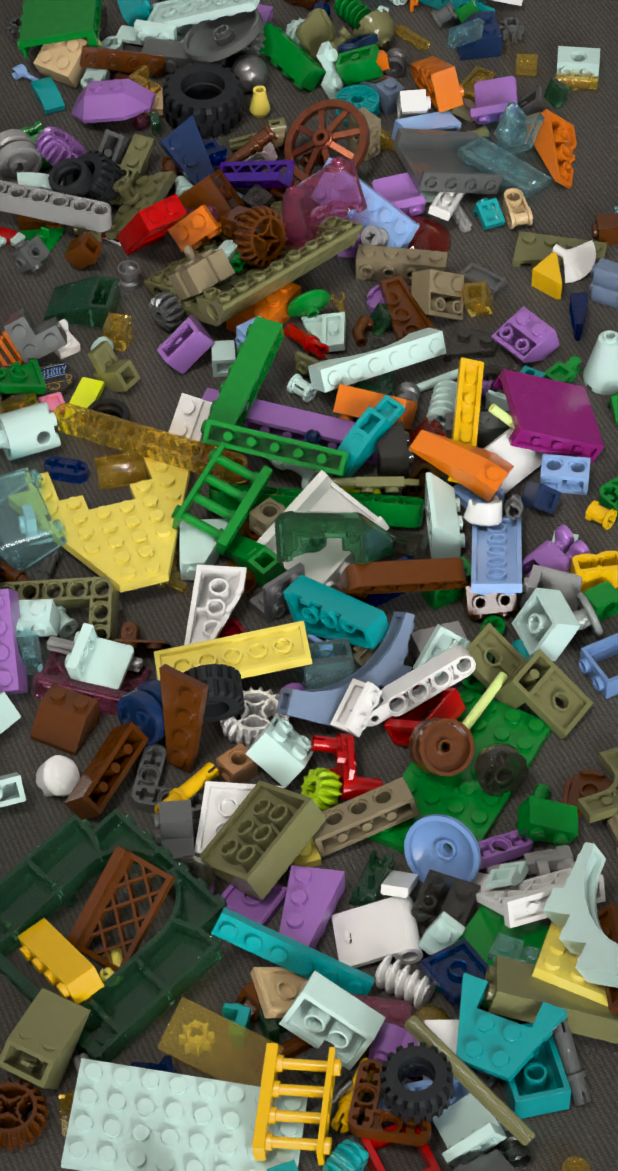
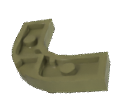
(605, 803)

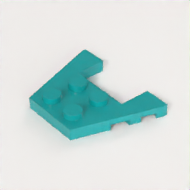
(495, 1042)

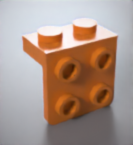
(196, 228)

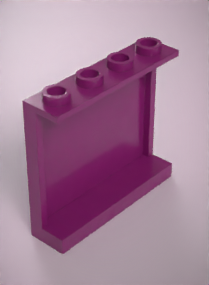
(550, 416)

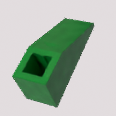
(256, 558)

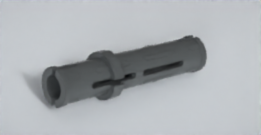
(571, 1063)

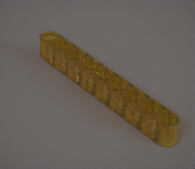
(116, 433)

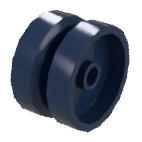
(144, 709)

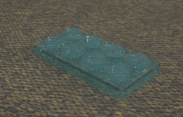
(495, 160)

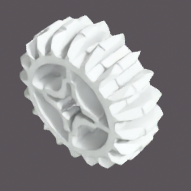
(254, 717)

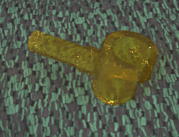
(339, 303)

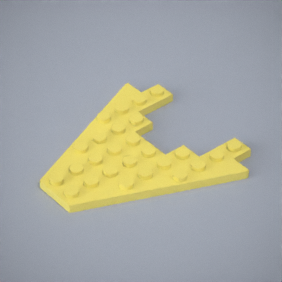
(128, 539)

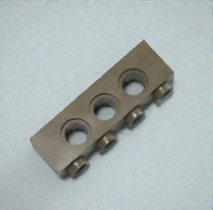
(365, 816)

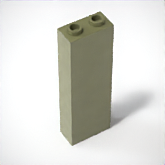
(519, 996)

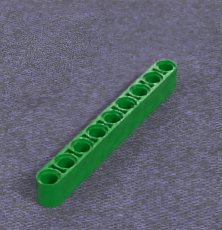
(395, 510)

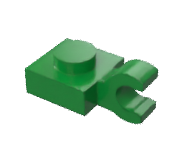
(564, 372)

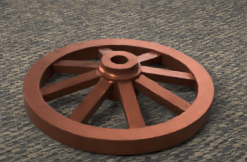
(330, 139)

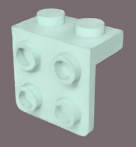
(98, 659)

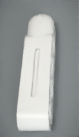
(429, 684)

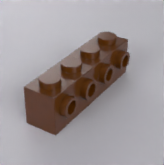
(106, 771)

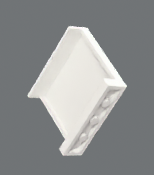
(329, 563)

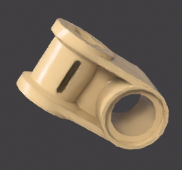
(516, 208)

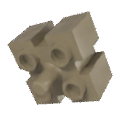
(199, 272)

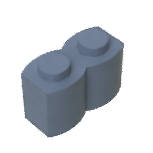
(605, 283)

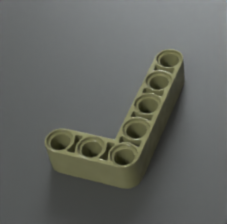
(68, 599)

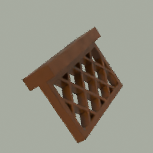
(105, 894)

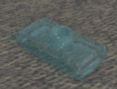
(465, 33)

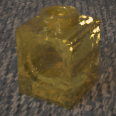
(118, 330)

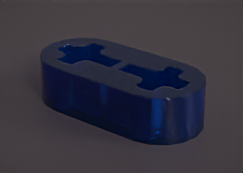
(66, 469)

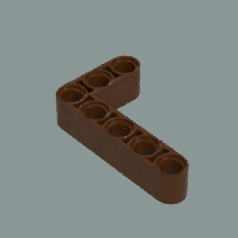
(402, 576)

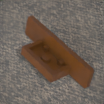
(121, 60)

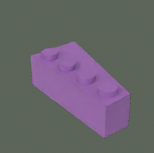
(310, 903)

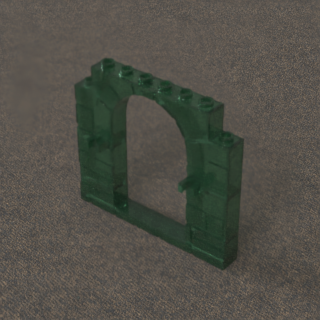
(154, 974)

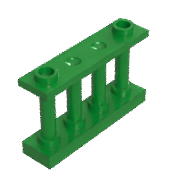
(233, 517)

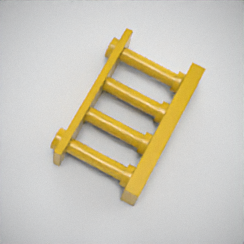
(272, 1088)

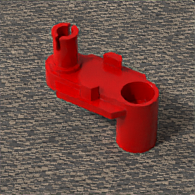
(345, 761)

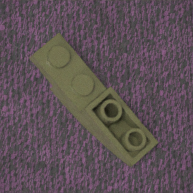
(135, 161)

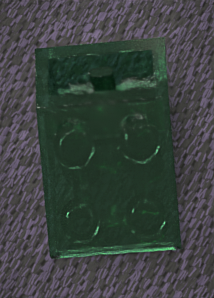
(85, 301)

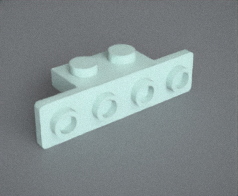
(147, 29)

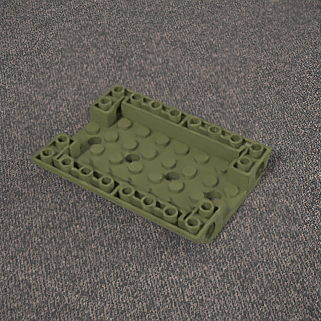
(254, 283)

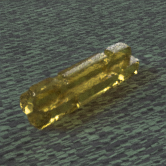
(412, 37)

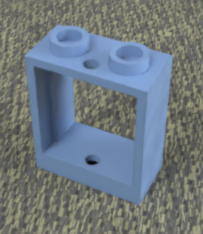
(594, 653)

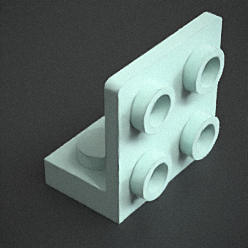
(467, 1130)

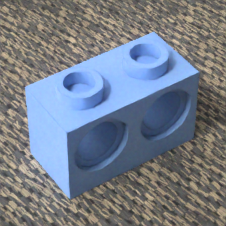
(565, 473)

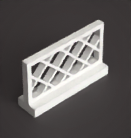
(526, 900)

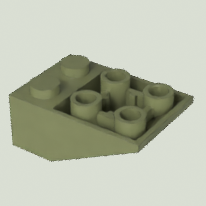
(44, 1039)

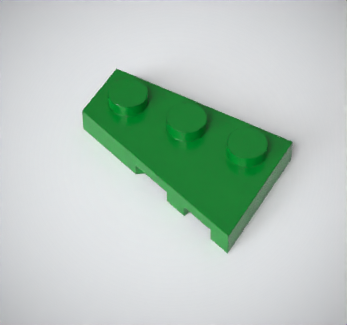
(22, 379)

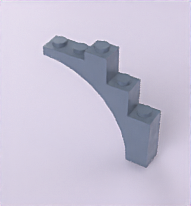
(381, 669)

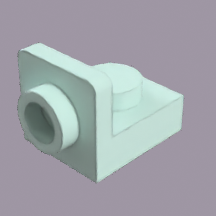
(441, 934)

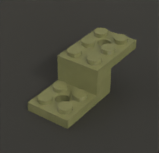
(529, 681)

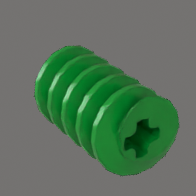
(351, 11)

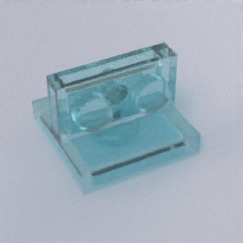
(516, 130)

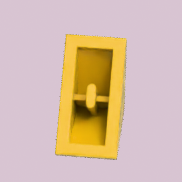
(547, 276)

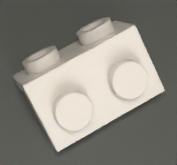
(356, 707)

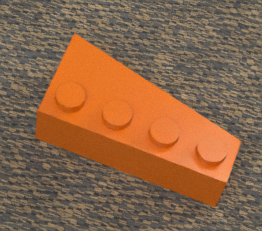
(439, 81)

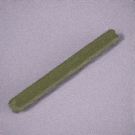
(473, 1083)

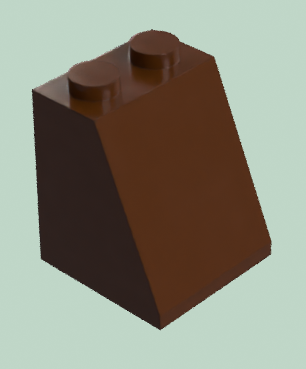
(212, 190)

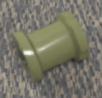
(126, 191)

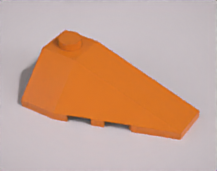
(555, 146)
(469, 465)

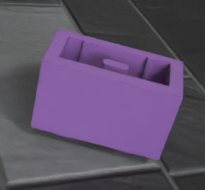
(527, 337)
(185, 345)

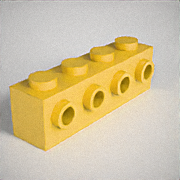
(59, 961)

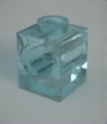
(30, 653)

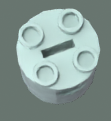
(28, 431)

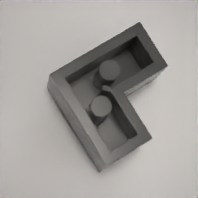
(34, 340)
(175, 827)

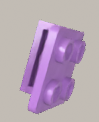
(492, 99)
(401, 193)

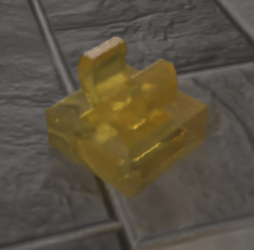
(526, 64)

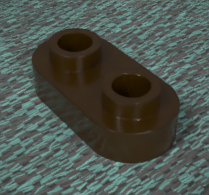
(420, 473)

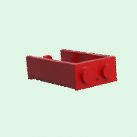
(151, 224)

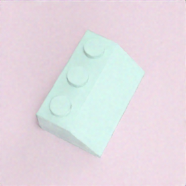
(442, 519)
(333, 1015)

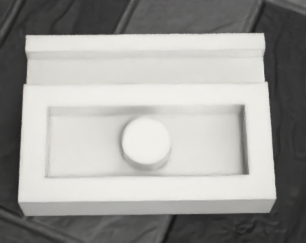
(189, 417)

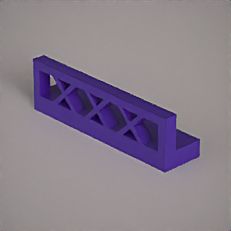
(265, 179)

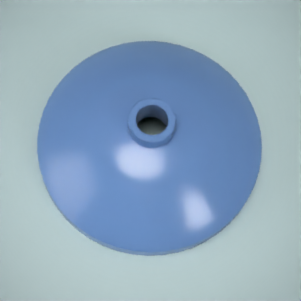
(427, 848)

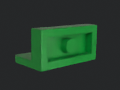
(358, 65)

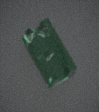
(369, 885)

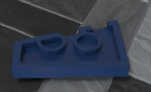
(188, 151)

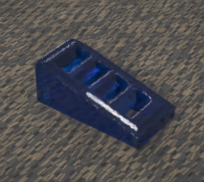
(577, 310)

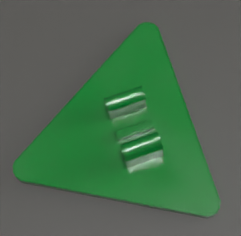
(48, 236)

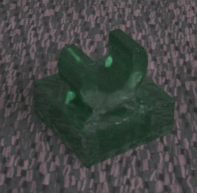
(556, 93)
(381, 319)
(270, 1027)

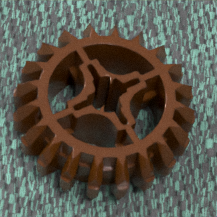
(262, 222)
(14, 1104)

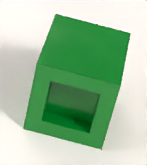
(603, 600)

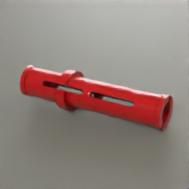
(309, 342)

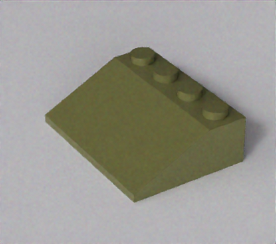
(263, 838)

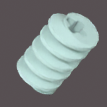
(442, 401)

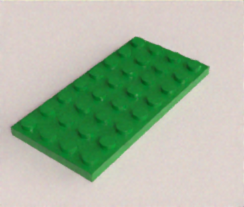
(461, 793)

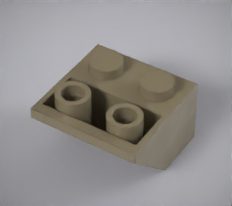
(439, 293)

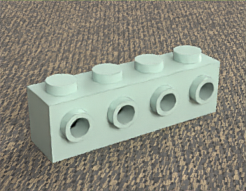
(38, 618)

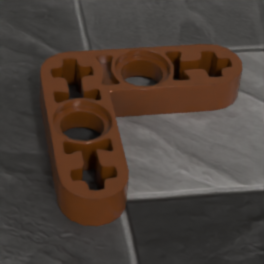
(376, 1118)

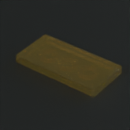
(215, 1044)

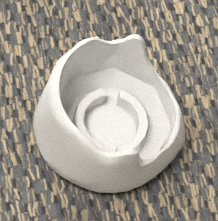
(484, 513)
(57, 776)

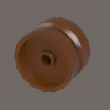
(456, 746)

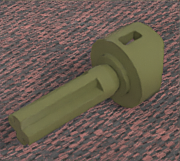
(278, 127)

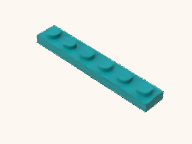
(289, 952)

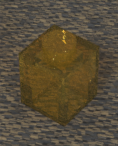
(478, 298)

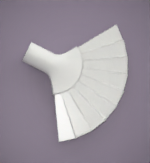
(577, 260)

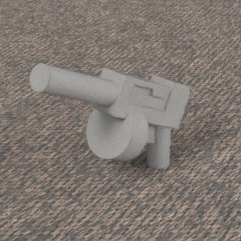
(545, 861)

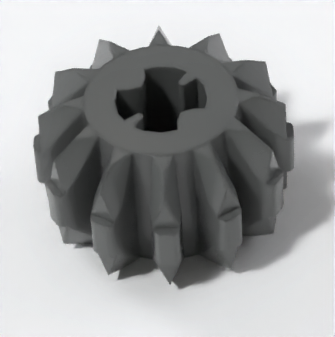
(166, 310)

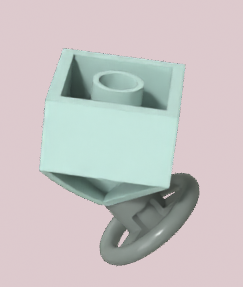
(550, 624)

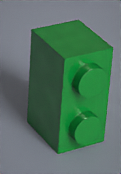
(547, 821)

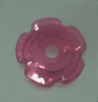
(140, 121)

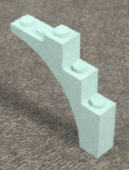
(576, 911)

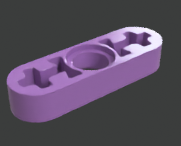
(513, 844)

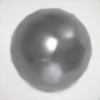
(251, 71)

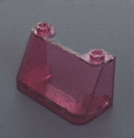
(324, 194)

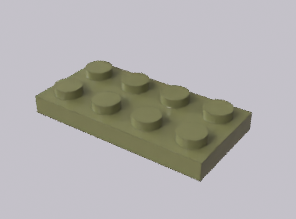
(152, 190)

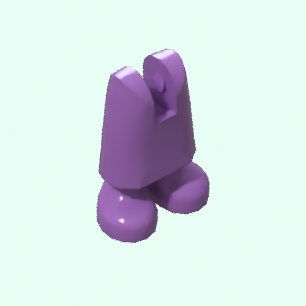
(552, 554)

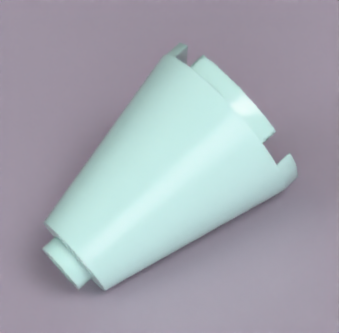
(602, 366)

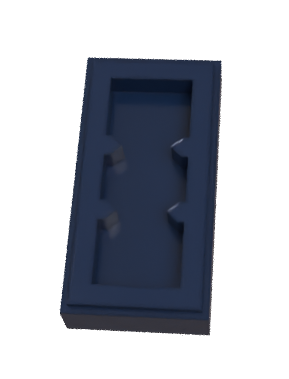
(357, 42)

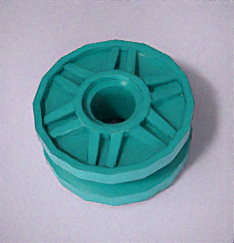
(360, 97)

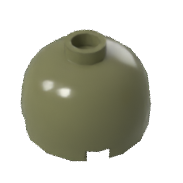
(378, 23)

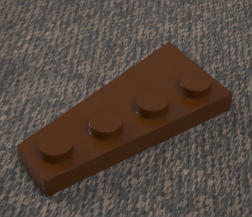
(402, 307)
(183, 715)

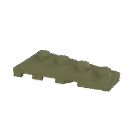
(536, 247)

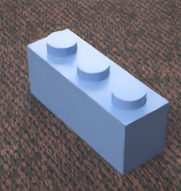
(432, 121)

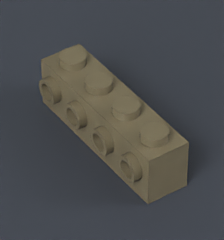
(397, 260)

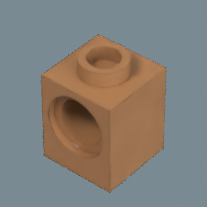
(236, 766)

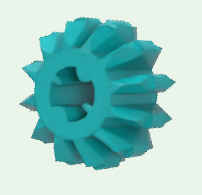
(347, 1157)

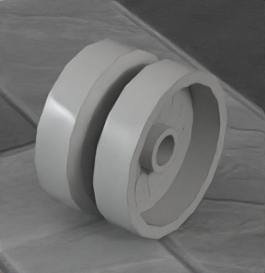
(17, 155)

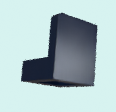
(540, 497)

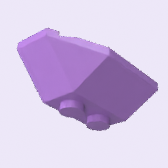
(112, 101)

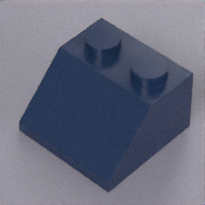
(490, 42)

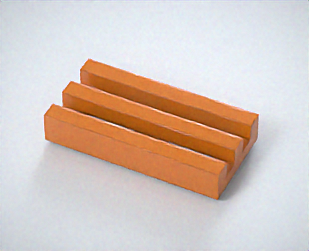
(5, 338)

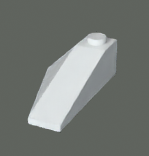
(213, 600)

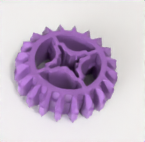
(58, 145)

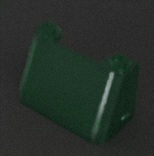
(308, 533)

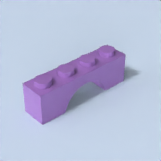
(12, 669)

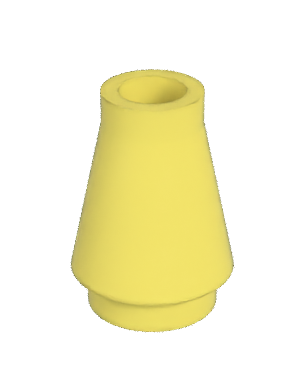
(259, 104)

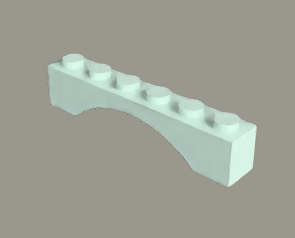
(348, 370)

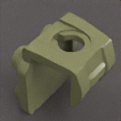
(319, 29)

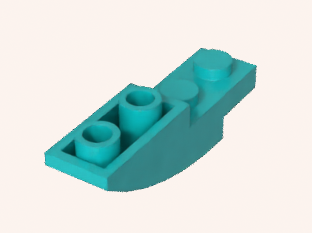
(368, 430)

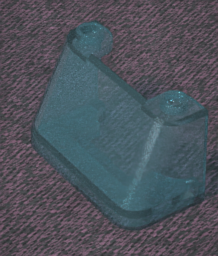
(25, 522)

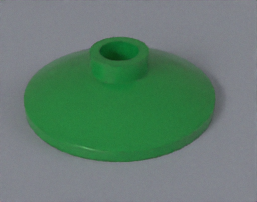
(308, 304)

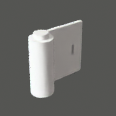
(377, 931)

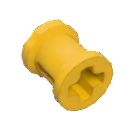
(601, 515)

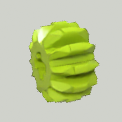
(322, 787)

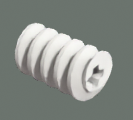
(403, 983)

